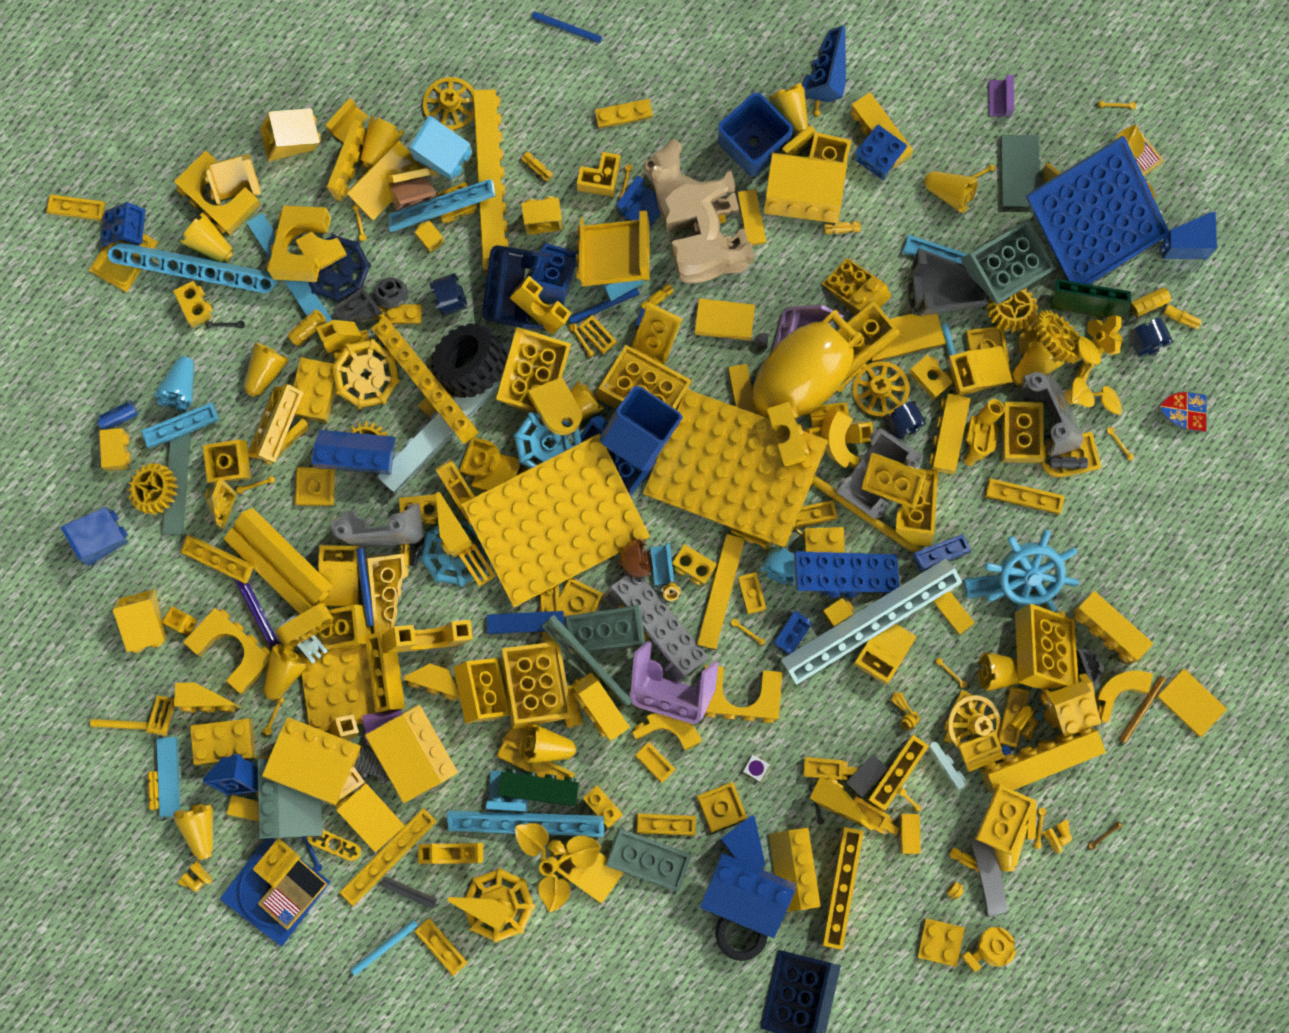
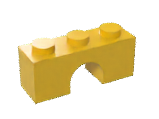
(550, 316)
(783, 417)

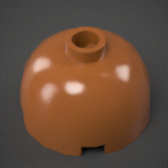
(635, 559)

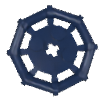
(345, 272)

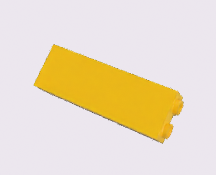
(277, 561)

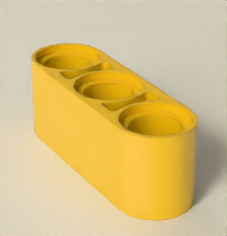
(304, 626)

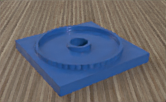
(250, 888)

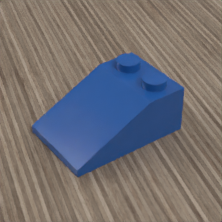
(555, 273)

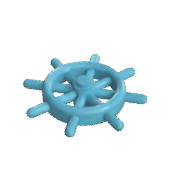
(1032, 573)

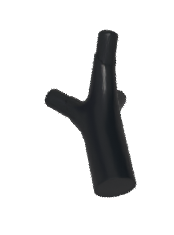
(415, 550)

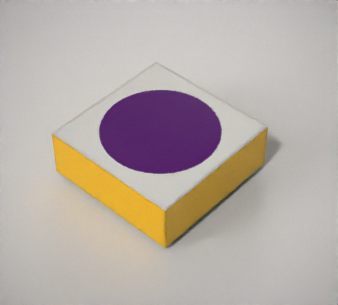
(756, 768)

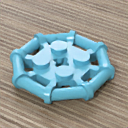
(537, 441)
(448, 562)

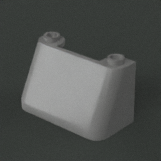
(1066, 432)
(889, 447)
(400, 529)

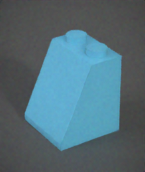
(440, 149)

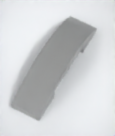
(990, 877)

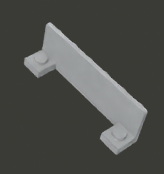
(659, 625)

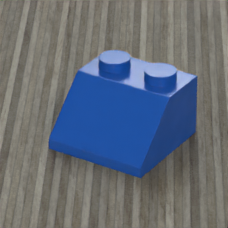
(233, 776)

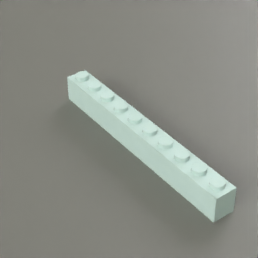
(431, 439)
(871, 621)

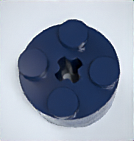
(449, 294)
(1150, 337)
(904, 420)

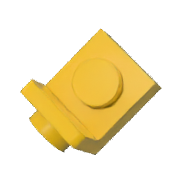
(180, 621)

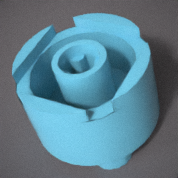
(780, 565)

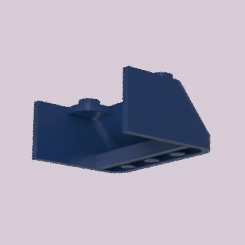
(504, 274)

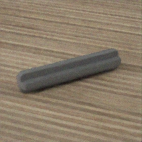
(409, 892)

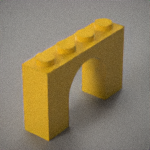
(227, 216)
(293, 222)
(217, 626)
(407, 639)
(765, 708)

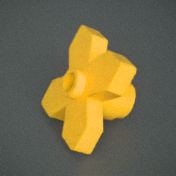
(1106, 335)

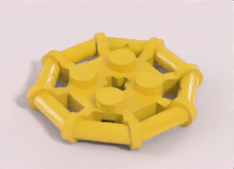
(372, 365)
(500, 891)

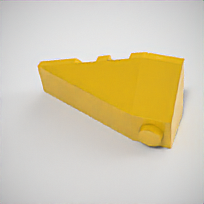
(220, 501)
(919, 523)
(385, 582)

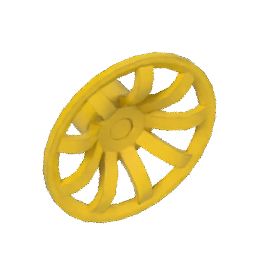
(449, 101)
(880, 388)
(977, 723)

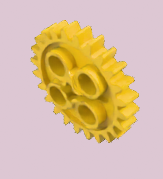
(1057, 336)

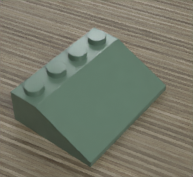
(1008, 262)
(285, 810)

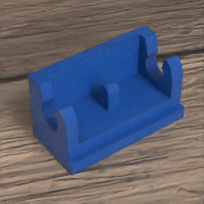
(793, 633)

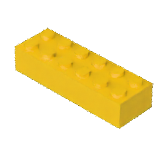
(1042, 760)

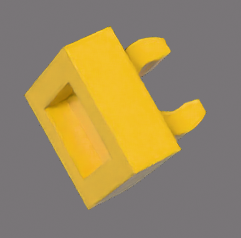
(972, 960)

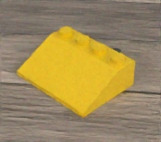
(805, 188)
(530, 363)
(640, 370)
(1045, 648)
(535, 684)
(411, 753)
(311, 761)

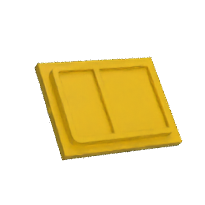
(117, 274)

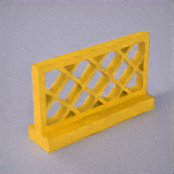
(275, 423)

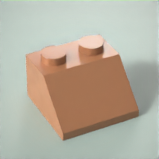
(411, 192)

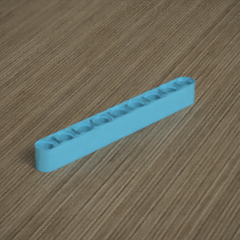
(184, 270)

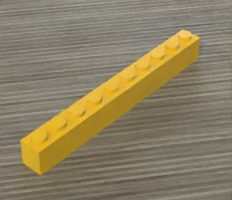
(488, 167)

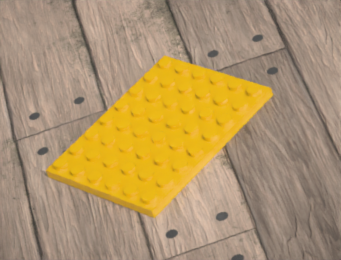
(731, 469)
(555, 520)

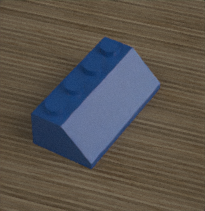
(354, 452)

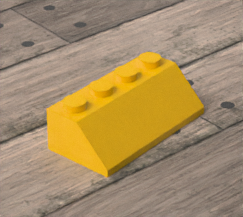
(876, 333)
(794, 862)

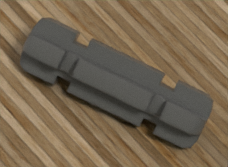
(1069, 462)

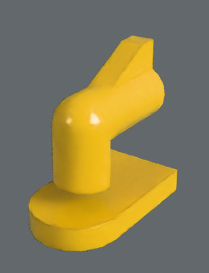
(1021, 720)
(1057, 843)
(203, 877)

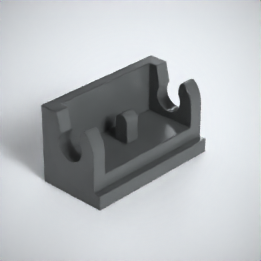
(866, 776)

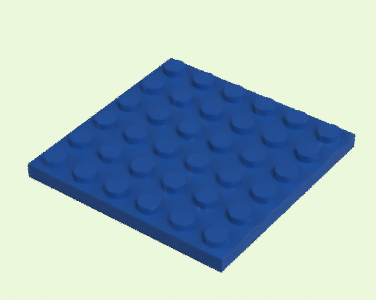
(1098, 213)

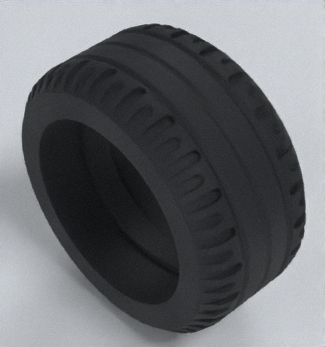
(733, 954)

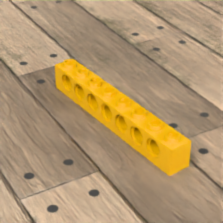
(425, 380)

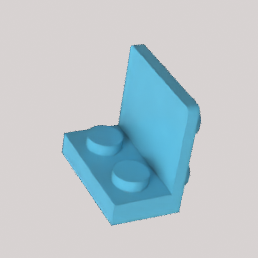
(503, 803)

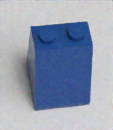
(1191, 240)
(95, 535)
(745, 843)

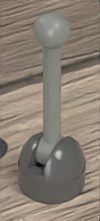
(760, 340)

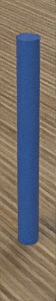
(567, 27)
(602, 306)
(365, 587)

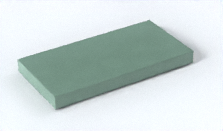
(1019, 169)
(607, 628)
(648, 859)

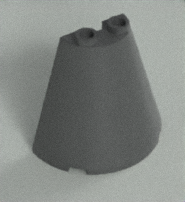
(941, 286)

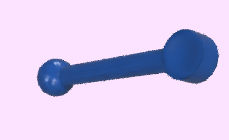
(318, 867)

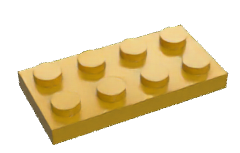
(347, 160)

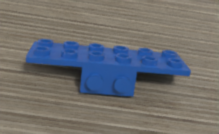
(846, 573)

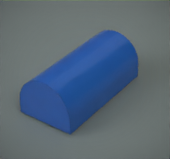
(117, 415)

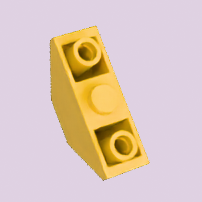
(435, 680)

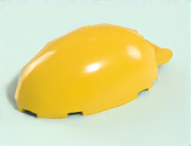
(805, 367)

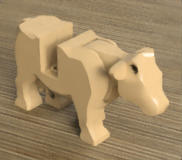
(697, 203)

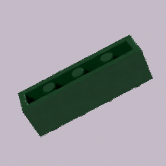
(1090, 299)
(538, 788)

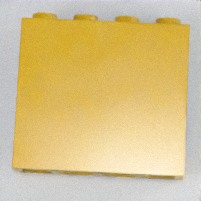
(614, 251)

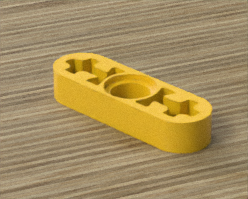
(345, 855)

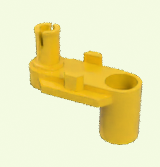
(983, 431)

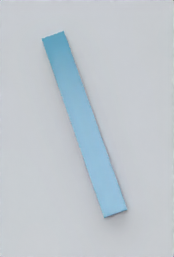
(300, 289)
(506, 822)

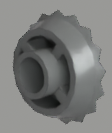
(390, 292)

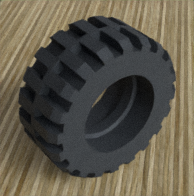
(480, 371)

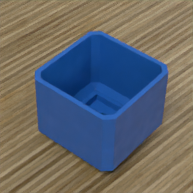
(757, 120)
(640, 428)

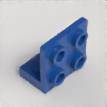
(880, 152)
(638, 199)
(123, 223)

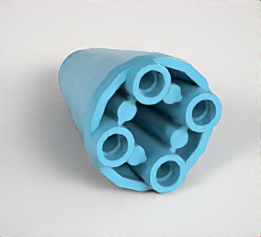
(177, 385)

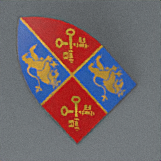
(1186, 410)

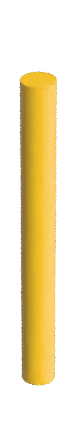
(121, 724)

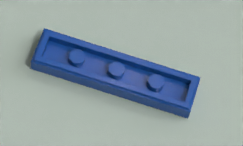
(520, 622)

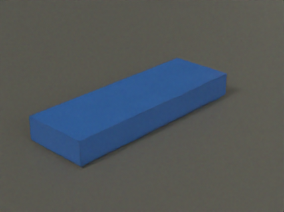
(947, 550)

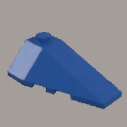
(829, 69)

